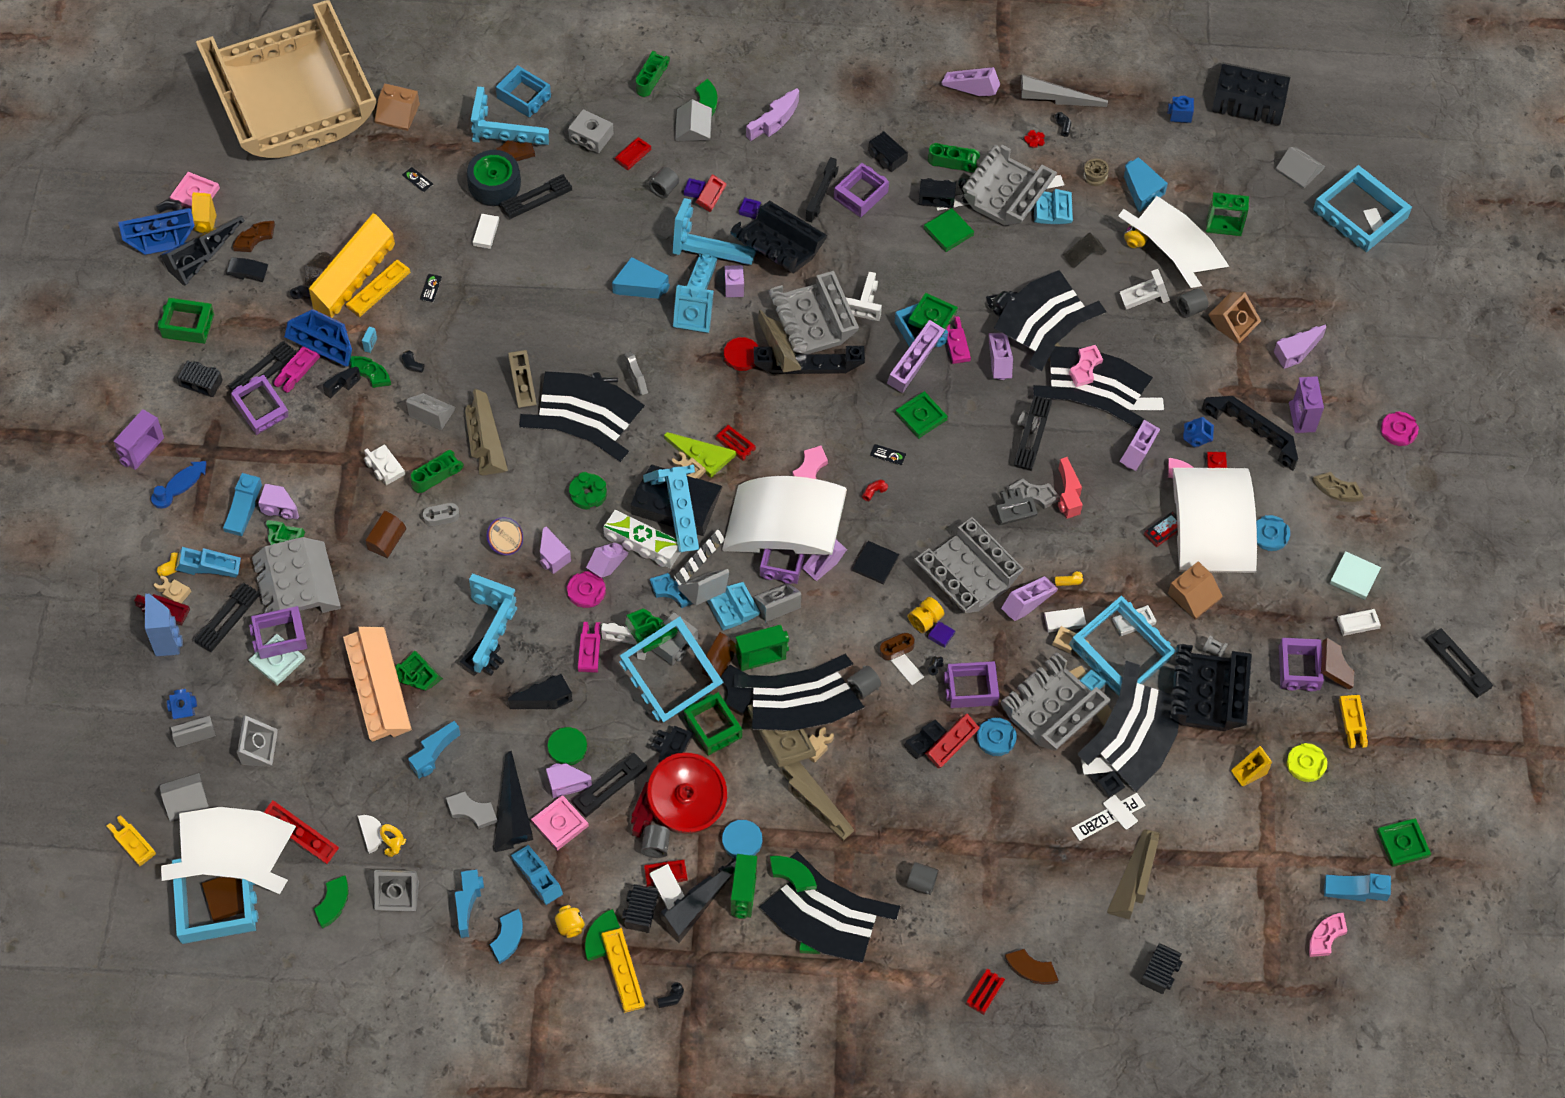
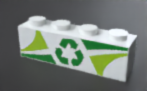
(641, 539)

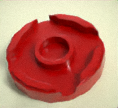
(740, 353)

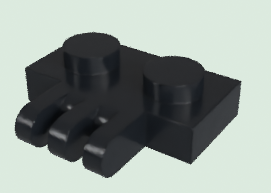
(467, 661)
(671, 743)

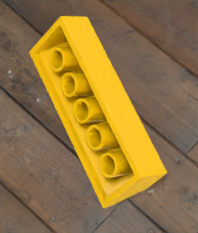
(351, 266)

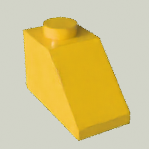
(203, 212)

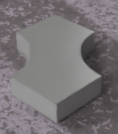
(636, 374)
(1042, 494)
(480, 813)

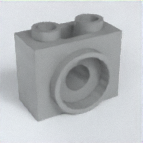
(590, 131)
(676, 648)

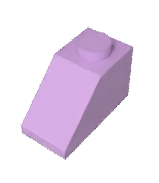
(734, 281)
(553, 552)
(820, 564)
(567, 780)

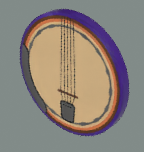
(504, 536)

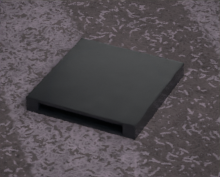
(875, 562)

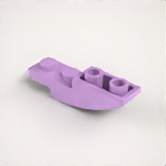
(778, 115)

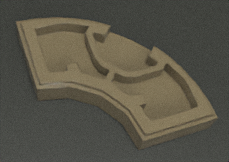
(1338, 489)

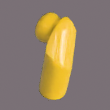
(169, 567)
(1075, 579)

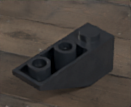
(546, 695)

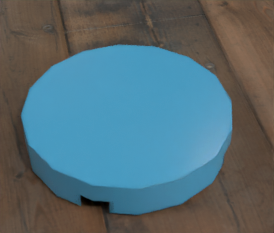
(1272, 533)
(996, 737)
(742, 838)

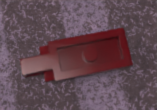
(176, 609)
(642, 814)

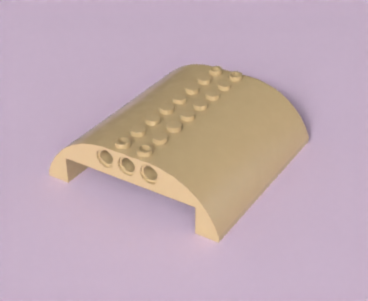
(291, 86)

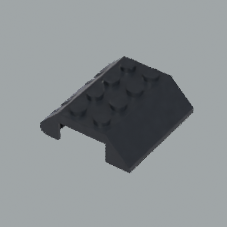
(1251, 89)
(781, 237)
(1211, 689)

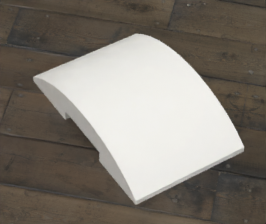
(785, 515)
(1216, 519)

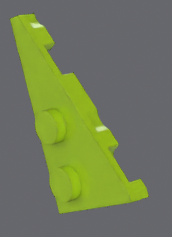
(708, 455)

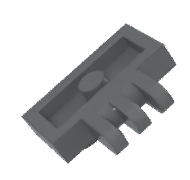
(1015, 507)

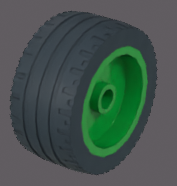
(493, 177)

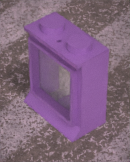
(1306, 405)

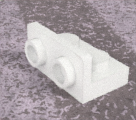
(384, 464)

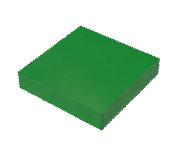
(949, 230)
(932, 309)
(921, 415)
(1403, 842)

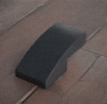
(248, 268)
(345, 379)
(925, 739)
(1107, 782)

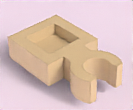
(699, 469)
(174, 591)
(1063, 639)
(819, 743)

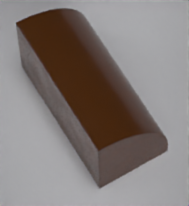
(385, 534)
(721, 653)

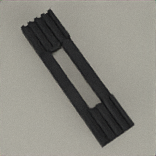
(558, 185)
(814, 205)
(282, 353)
(1025, 458)
(208, 636)
(1478, 683)
(588, 803)

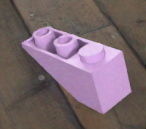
(1294, 349)

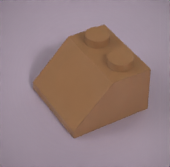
(396, 107)
(1235, 316)
(1195, 590)

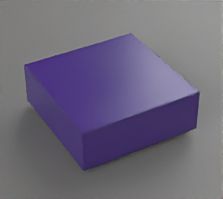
(694, 188)
(749, 208)
(941, 634)

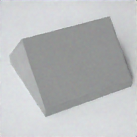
(693, 122)
(1299, 167)
(429, 410)
(705, 586)
(778, 601)
(256, 743)
(183, 796)
(396, 890)

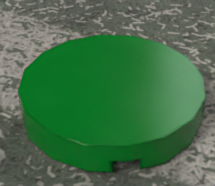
(567, 746)

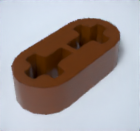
(895, 644)

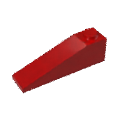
(304, 835)

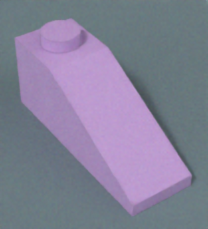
(976, 81)
(1000, 356)
(1139, 445)
(1027, 598)

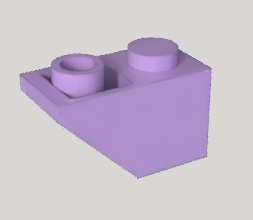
(277, 502)
(606, 559)

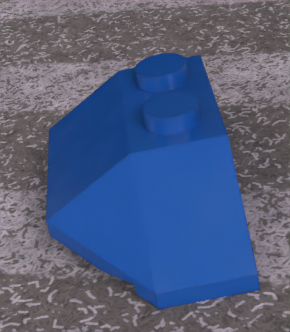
(158, 231)
(321, 335)

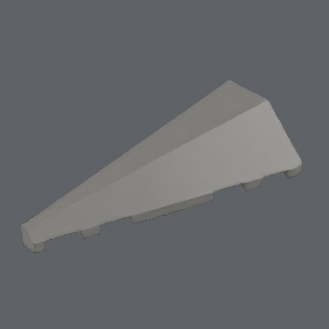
(1039, 89)

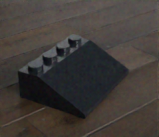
(654, 502)

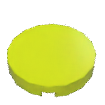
(1307, 762)

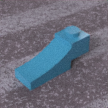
(243, 504)
(207, 561)
(424, 761)
(537, 874)
(1358, 887)
(465, 899)

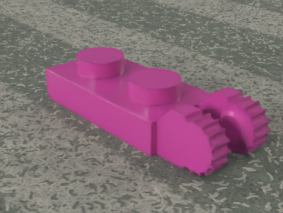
(957, 343)
(296, 368)
(589, 649)

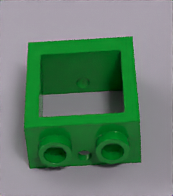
(1233, 225)
(196, 335)
(761, 647)
(723, 738)
(744, 886)

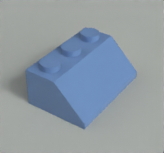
(161, 628)

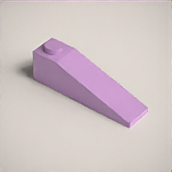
(915, 356)

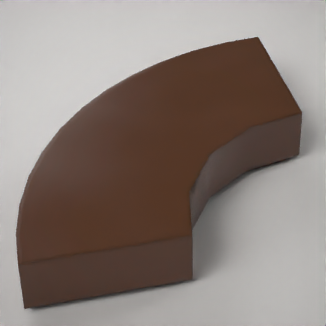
(251, 237)
(1031, 969)

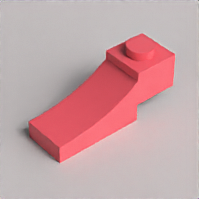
(1069, 500)

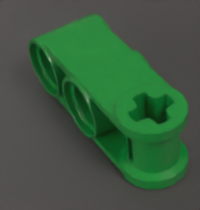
(651, 73)
(953, 157)
(446, 466)

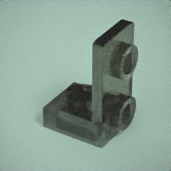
(1083, 249)
(317, 266)

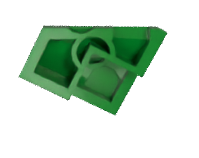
(280, 533)
(643, 624)
(417, 672)

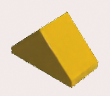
(1252, 767)

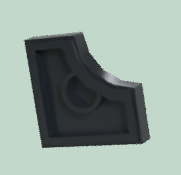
(738, 697)

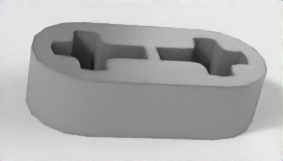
(441, 514)

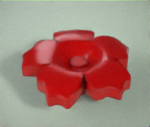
(1034, 139)

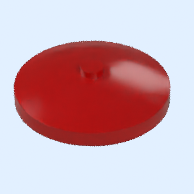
(686, 793)

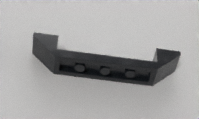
(813, 362)
(1217, 405)

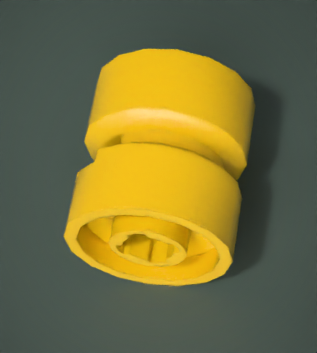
(926, 614)

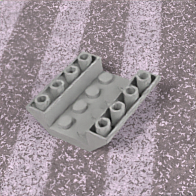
(971, 567)

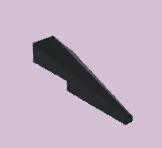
(190, 256)
(513, 820)
(694, 903)

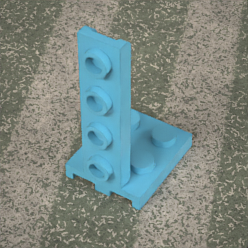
(502, 131)
(704, 245)
(694, 301)
(680, 503)
(500, 599)

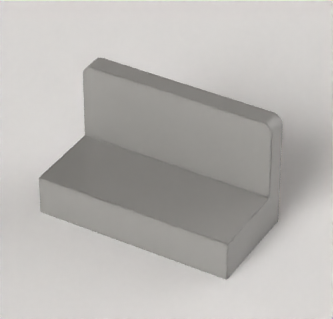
(193, 731)

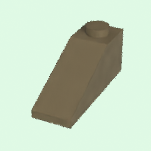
(522, 378)

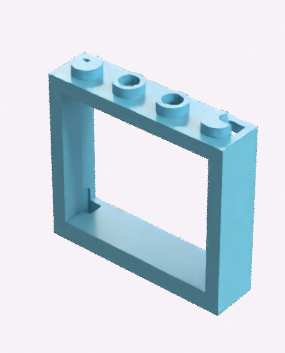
(1376, 190)
(1140, 623)
(638, 681)
(214, 930)

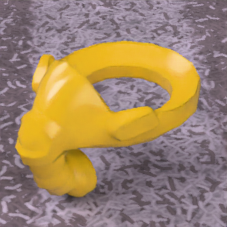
(394, 843)

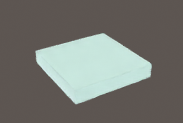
(1355, 575)
(279, 666)

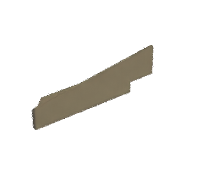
(778, 341)
(484, 436)
(813, 797)
(1136, 876)

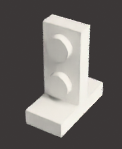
(1145, 291)
(865, 307)
(620, 634)

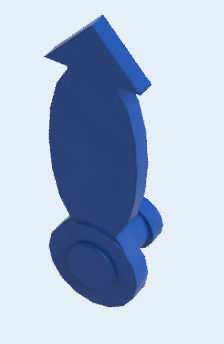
(178, 484)

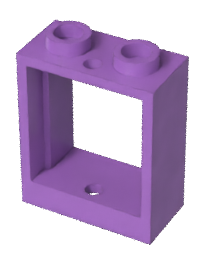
(851, 201)
(268, 420)
(138, 439)
(780, 574)
(277, 618)
(1300, 647)
(972, 669)

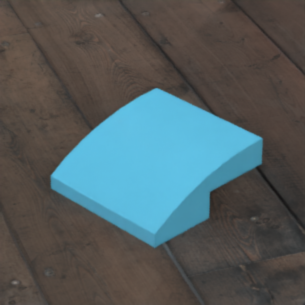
(1054, 208)
(733, 606)

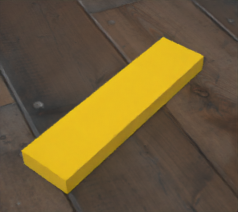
(378, 288)
(623, 970)

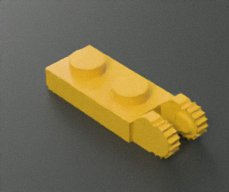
(1353, 719)
(132, 842)

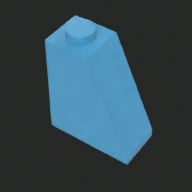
(1143, 183)
(640, 281)

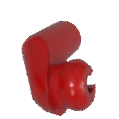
(873, 487)

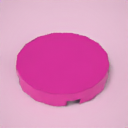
(1399, 428)
(586, 589)

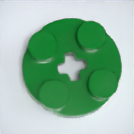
(587, 481)

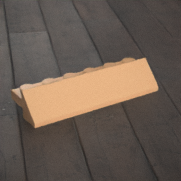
(377, 683)

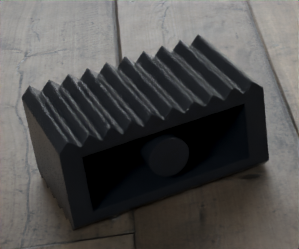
(887, 151)
(937, 193)
(200, 378)
(641, 908)
(1161, 968)

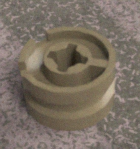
(1098, 166)

